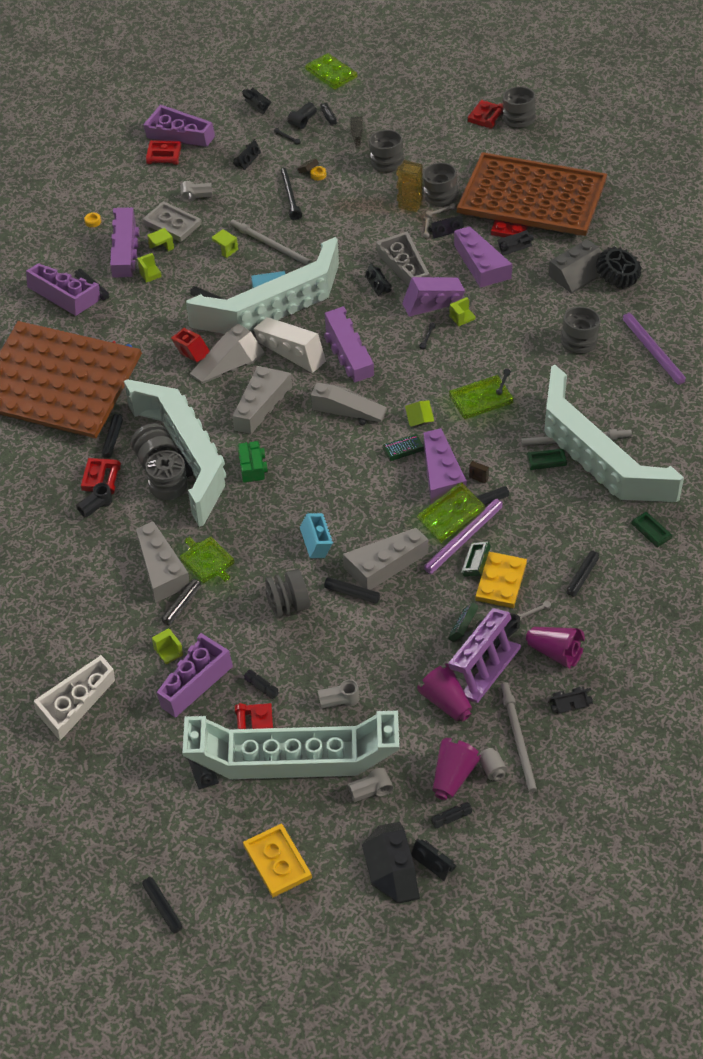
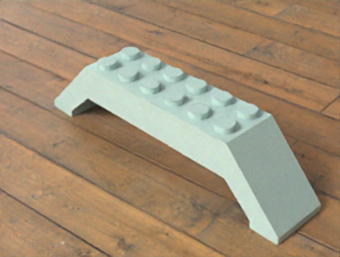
(272, 299)
(187, 433)
(601, 455)
(291, 750)

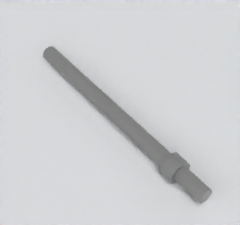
(245, 229)
(613, 434)
(510, 703)

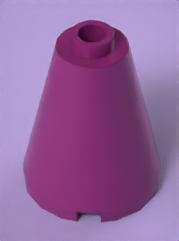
(557, 643)
(446, 693)
(453, 767)

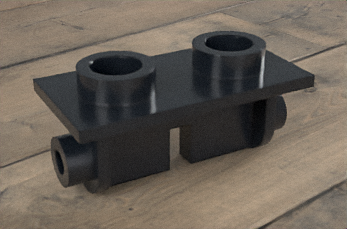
(256, 100)
(248, 155)
(446, 226)
(515, 242)
(377, 280)
(562, 701)
(203, 776)
(428, 857)

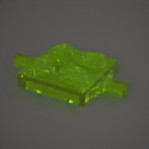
(207, 559)

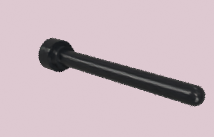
(294, 212)

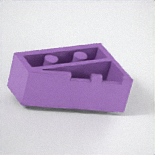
(431, 293)

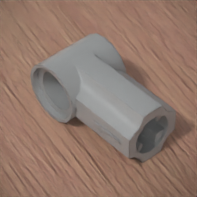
(190, 191)
(338, 695)
(376, 783)

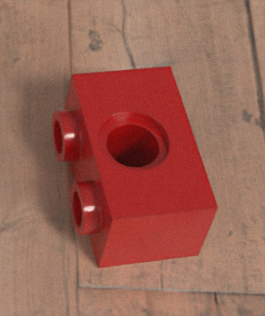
(190, 345)

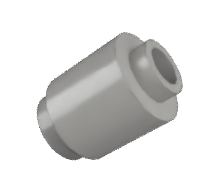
(492, 764)

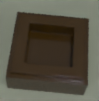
(307, 166)
(478, 472)

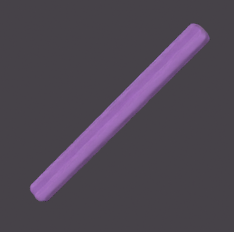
(654, 349)
(466, 533)

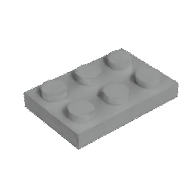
(174, 220)

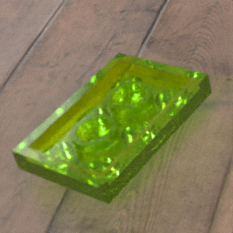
(331, 71)
(480, 397)
(451, 512)

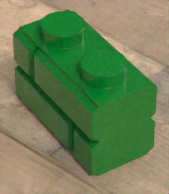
(251, 461)

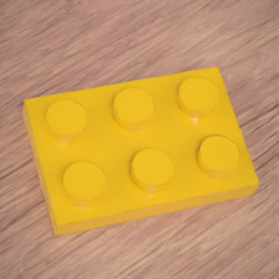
(501, 580)
(277, 860)

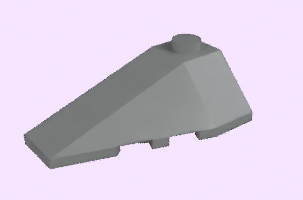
(230, 352)
(344, 402)

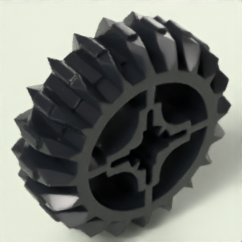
(618, 267)

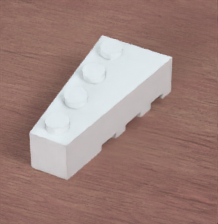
(291, 342)
(74, 696)

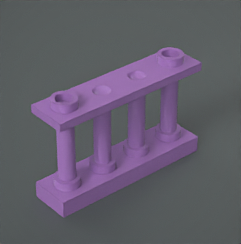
(474, 648)

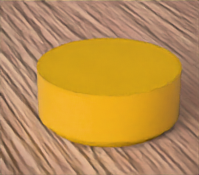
(318, 173)
(92, 220)

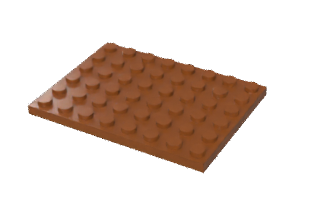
(532, 193)
(62, 378)

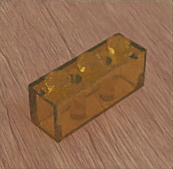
(410, 185)

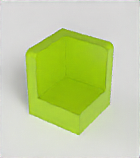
(161, 237)
(227, 242)
(148, 268)
(460, 312)
(419, 413)
(167, 646)

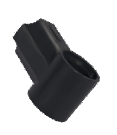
(300, 118)
(98, 498)

